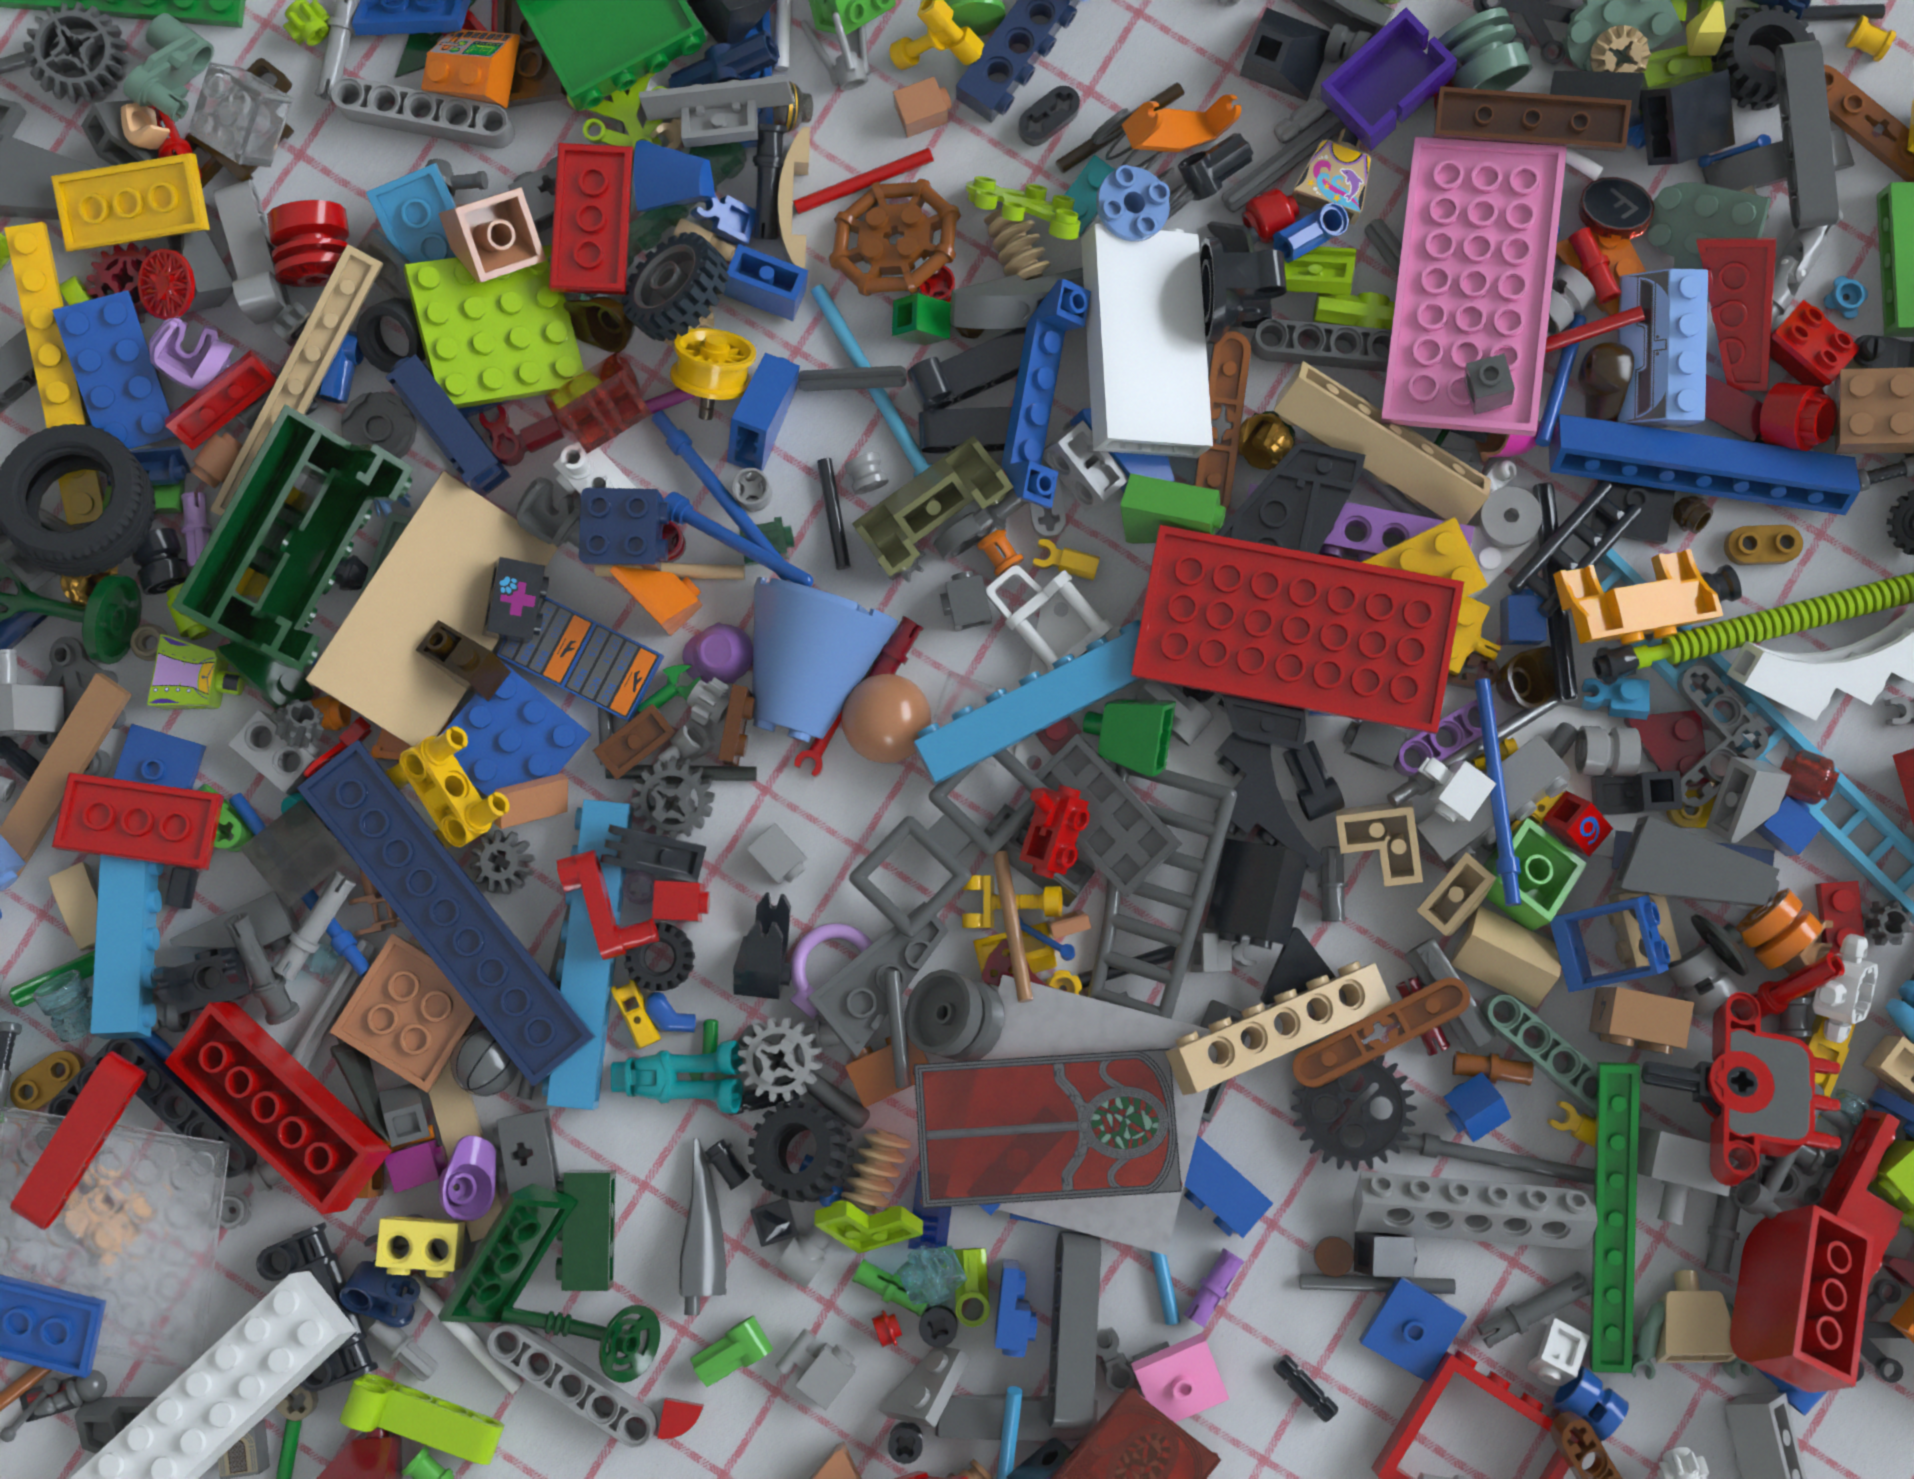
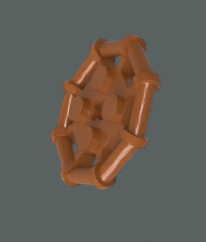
(882, 224)

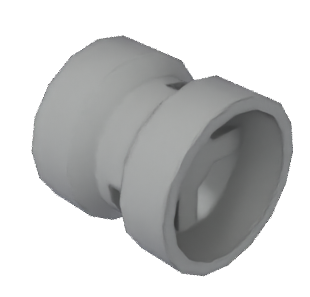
(747, 484)

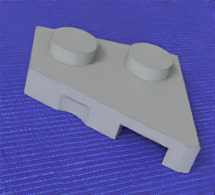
(927, 1387)

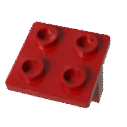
(1811, 346)

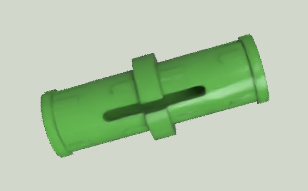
(886, 1285)

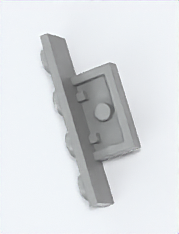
(718, 110)

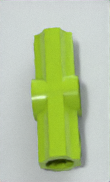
(1363, 310)

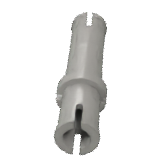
(336, 46)
(315, 924)

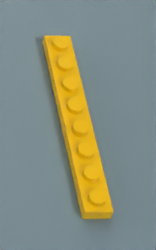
(56, 381)

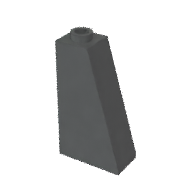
(27, 181)
(1686, 866)

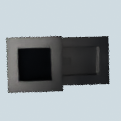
(1638, 793)

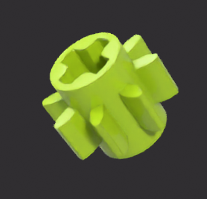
(307, 22)

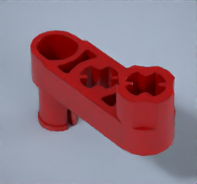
(585, 873)

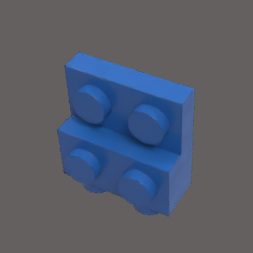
(1014, 1318)

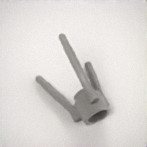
(850, 70)

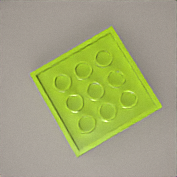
(494, 335)

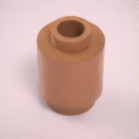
(216, 459)

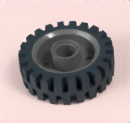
(675, 286)

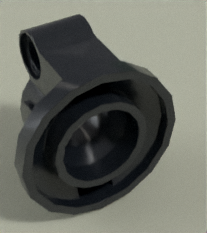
(1238, 287)

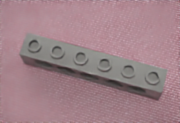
(1474, 1210)

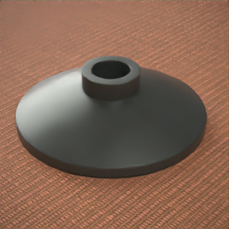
(1723, 941)

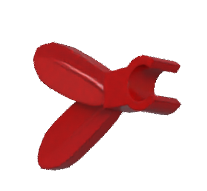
(358, 730)

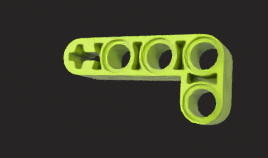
(421, 1417)

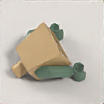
(1688, 1329)

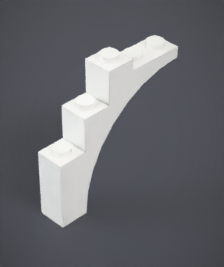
(1809, 679)

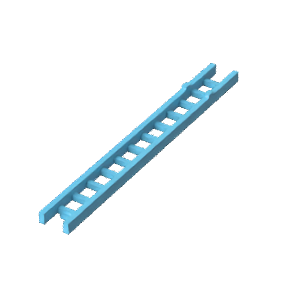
(1784, 729)

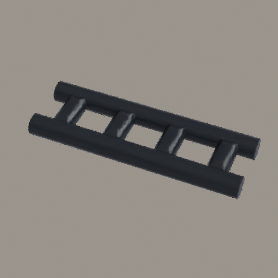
(1574, 525)

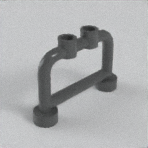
(1759, 1198)

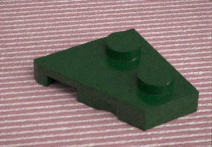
(274, 682)

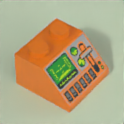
(473, 66)

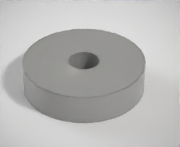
(1512, 500)

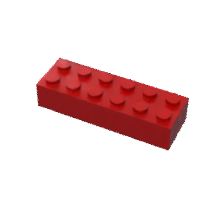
(278, 1107)

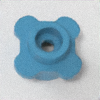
(1855, 292)

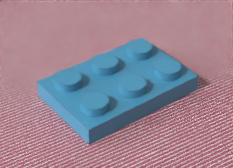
(410, 214)

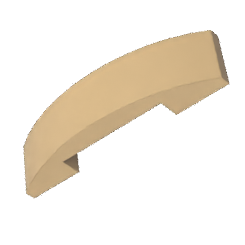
(795, 164)

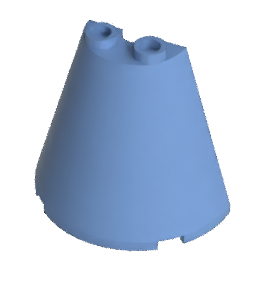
(809, 655)

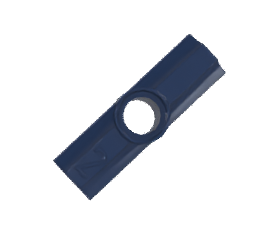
(729, 62)

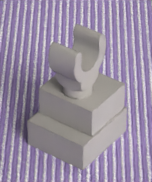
(1216, 956)

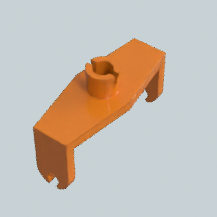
(1179, 129)

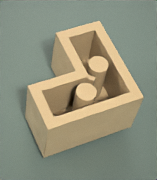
(1385, 829)

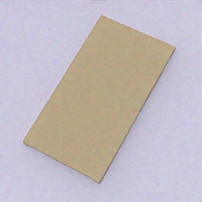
(431, 574)

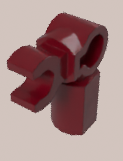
(511, 447)

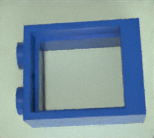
(1573, 952)

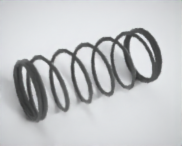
(1108, 127)

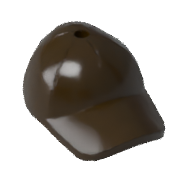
(601, 323)
(1605, 379)
(1527, 678)

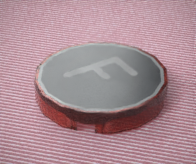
(1616, 207)

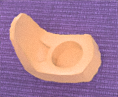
(141, 127)

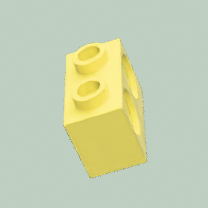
(420, 1236)

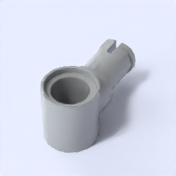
(804, 1256)

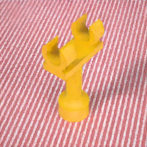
(1049, 901)

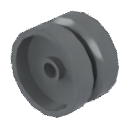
(954, 1016)

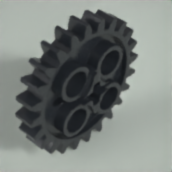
(1379, 1134)

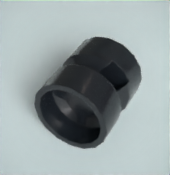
(160, 562)

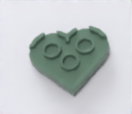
(1653, 18)
(1703, 211)

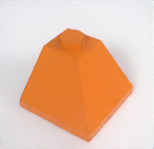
(661, 595)

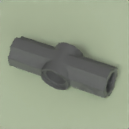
(1431, 966)

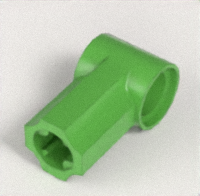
(739, 1347)

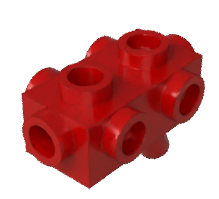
(1054, 830)

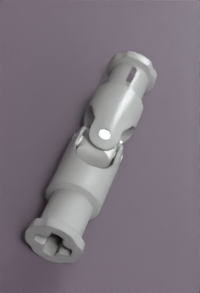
(1789, 273)

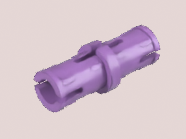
(1213, 1287)

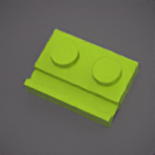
(1322, 271)

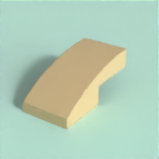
(77, 902)

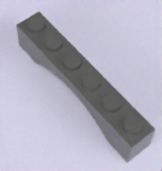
(107, 138)

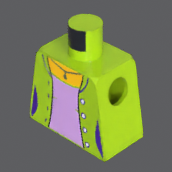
(190, 677)

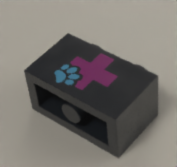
(515, 600)

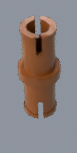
(1493, 1068)

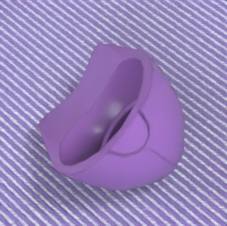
(474, 1173)

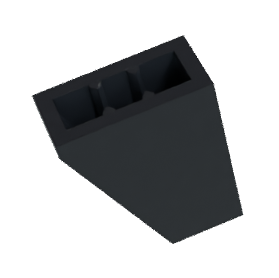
(1603, 85)

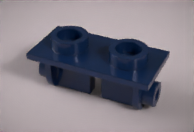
(162, 465)

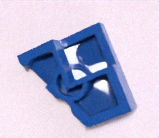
(669, 177)

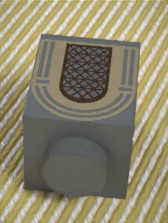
(247, 1455)

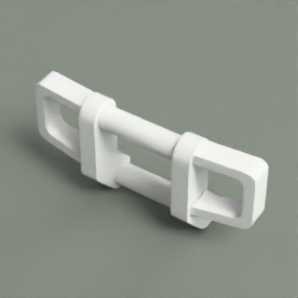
(1019, 622)

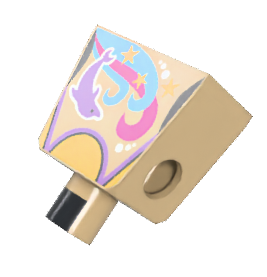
(1335, 175)

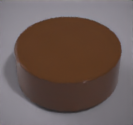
(1333, 1256)

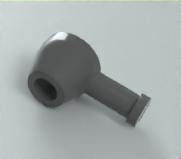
(462, 181)

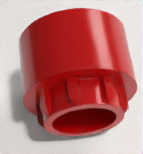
(1797, 416)

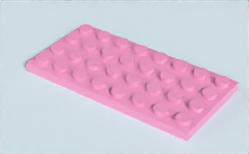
(1473, 280)

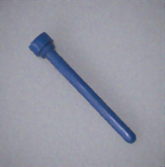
(682, 512)

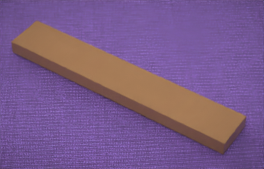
(69, 752)

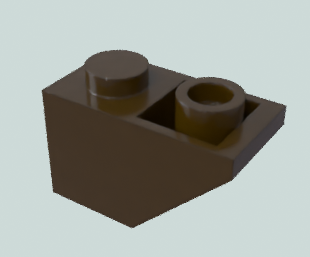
(464, 660)

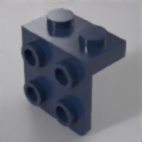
(623, 527)

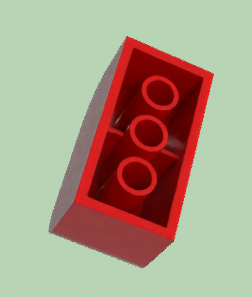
(1803, 1298)

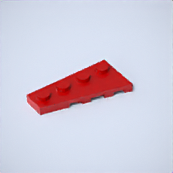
(1741, 305)

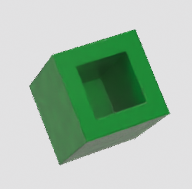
(921, 319)

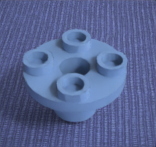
(1133, 203)

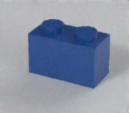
(766, 282)

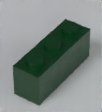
(587, 1231)

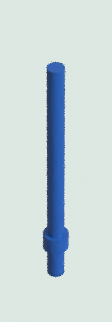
(680, 445)
(1507, 865)
(342, 941)

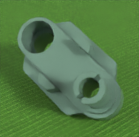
(162, 76)

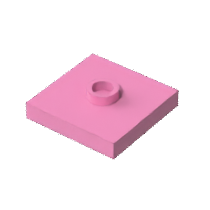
(1181, 1379)

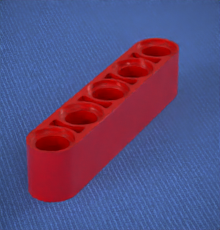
(78, 1140)

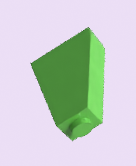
(1167, 503)

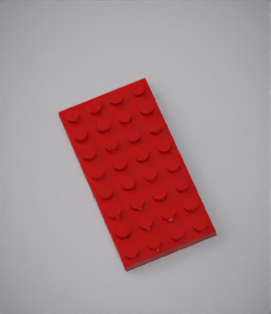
(1298, 629)

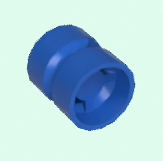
(1597, 1406)

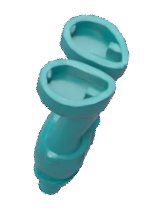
(657, 1077)

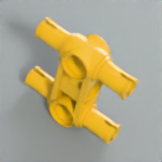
(447, 789)

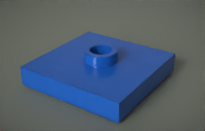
(159, 759)
(1412, 1328)

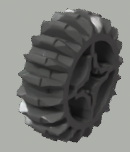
(62, 59)

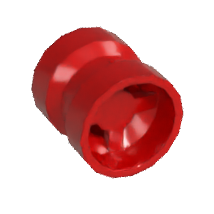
(940, 281)

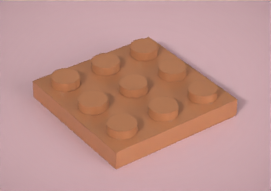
(406, 1014)

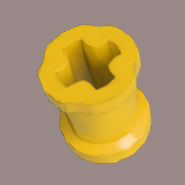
(1870, 38)

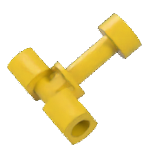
(941, 34)

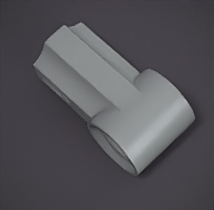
(1189, 714)

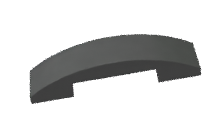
(1766, 165)

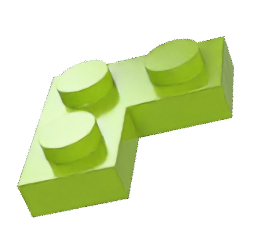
(867, 1232)

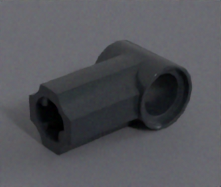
(1208, 169)
(1316, 790)

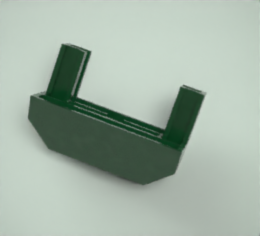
(288, 544)

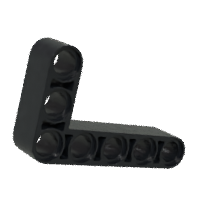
(162, 1101)

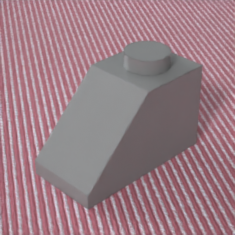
(1747, 797)

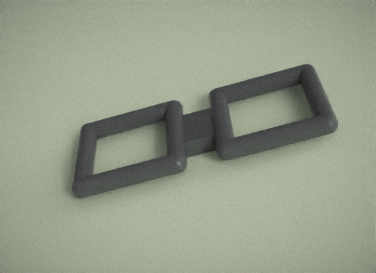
(945, 843)

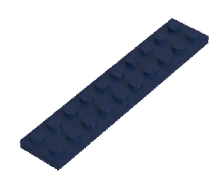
(446, 913)

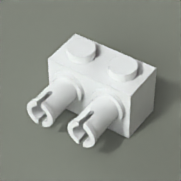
(588, 470)

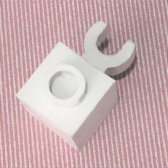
(1458, 790)

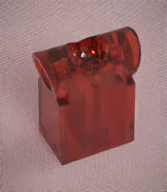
(599, 402)

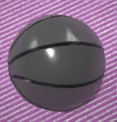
(482, 1064)

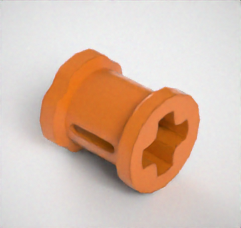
(999, 539)

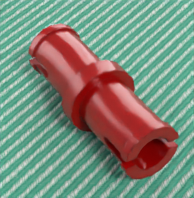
(1594, 265)

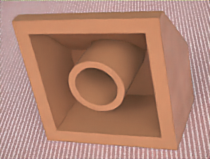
(493, 235)

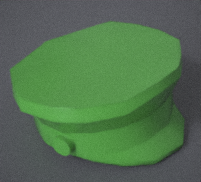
(978, 15)

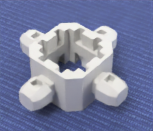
(1849, 996)

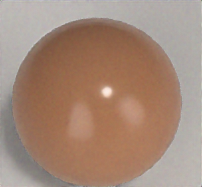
(885, 717)

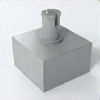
(25, 707)
(1680, 1165)

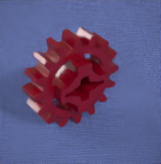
(117, 274)

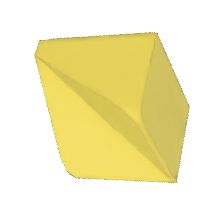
(1706, 31)

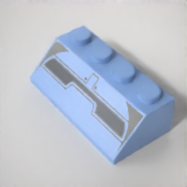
(1666, 347)

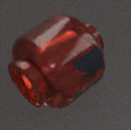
(1811, 777)

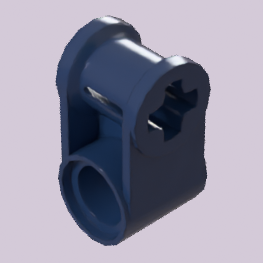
(376, 1294)

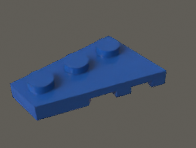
(409, 16)

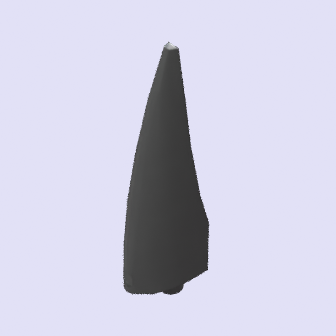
(1355, 14)
(703, 1241)

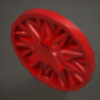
(166, 284)

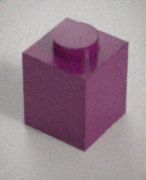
(416, 1165)

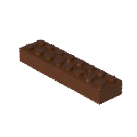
(1532, 118)

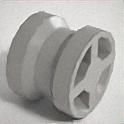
(866, 473)

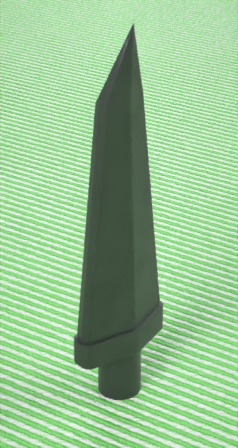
(360, 1079)

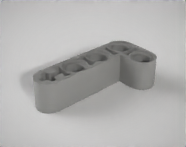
(250, 246)

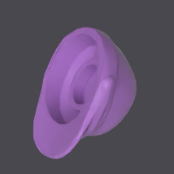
(719, 653)

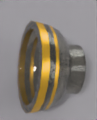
(797, 113)

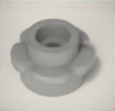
(242, 1214)

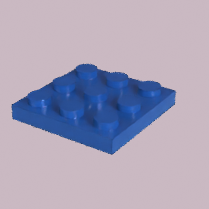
(515, 736)

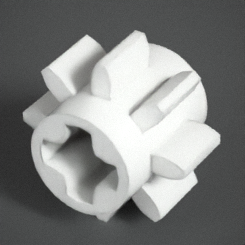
(1682, 1464)

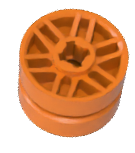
(1779, 929)

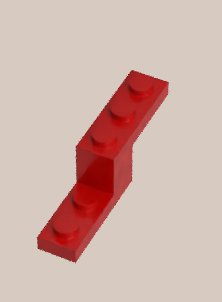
(1847, 1191)

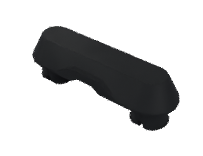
(1884, 352)

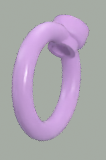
(805, 946)

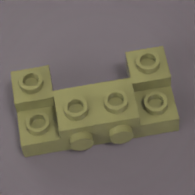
(928, 501)

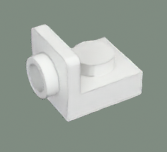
(1559, 1354)

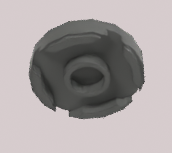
(380, 421)

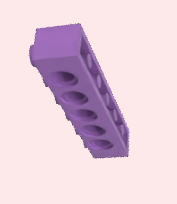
(1375, 524)

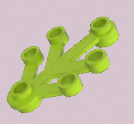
(624, 109)
(1063, 223)

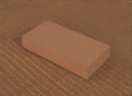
(534, 800)
(1068, 924)

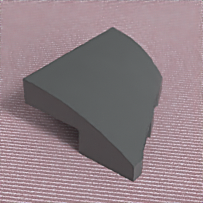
(105, 1418)

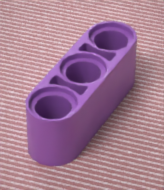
(1427, 746)

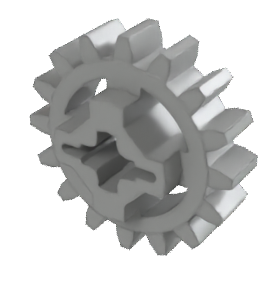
(765, 1049)

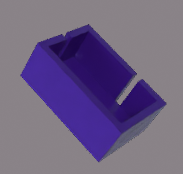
(1388, 79)

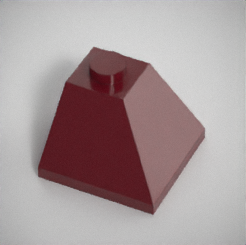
(368, 1457)

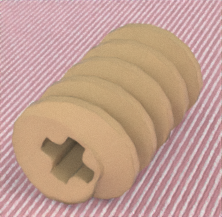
(1016, 246)
(876, 1170)

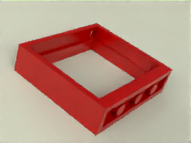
(1427, 1396)

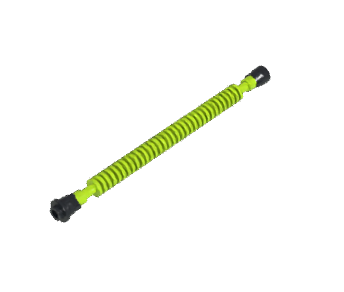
(1756, 627)

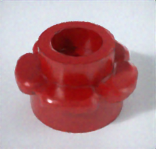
(886, 1328)

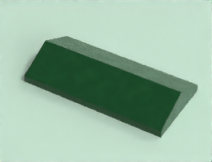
(507, 1255)

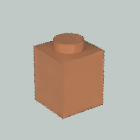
(922, 106)

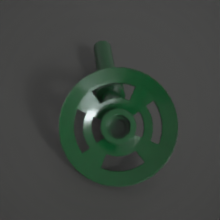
(618, 1338)

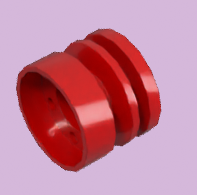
(308, 241)

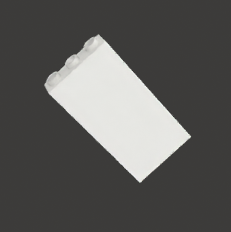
(1146, 344)

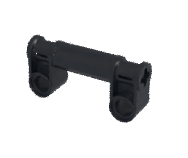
(312, 1253)

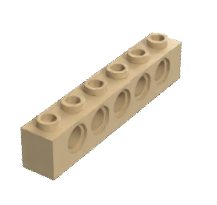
(1364, 996)

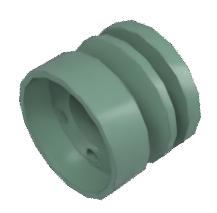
(1484, 52)

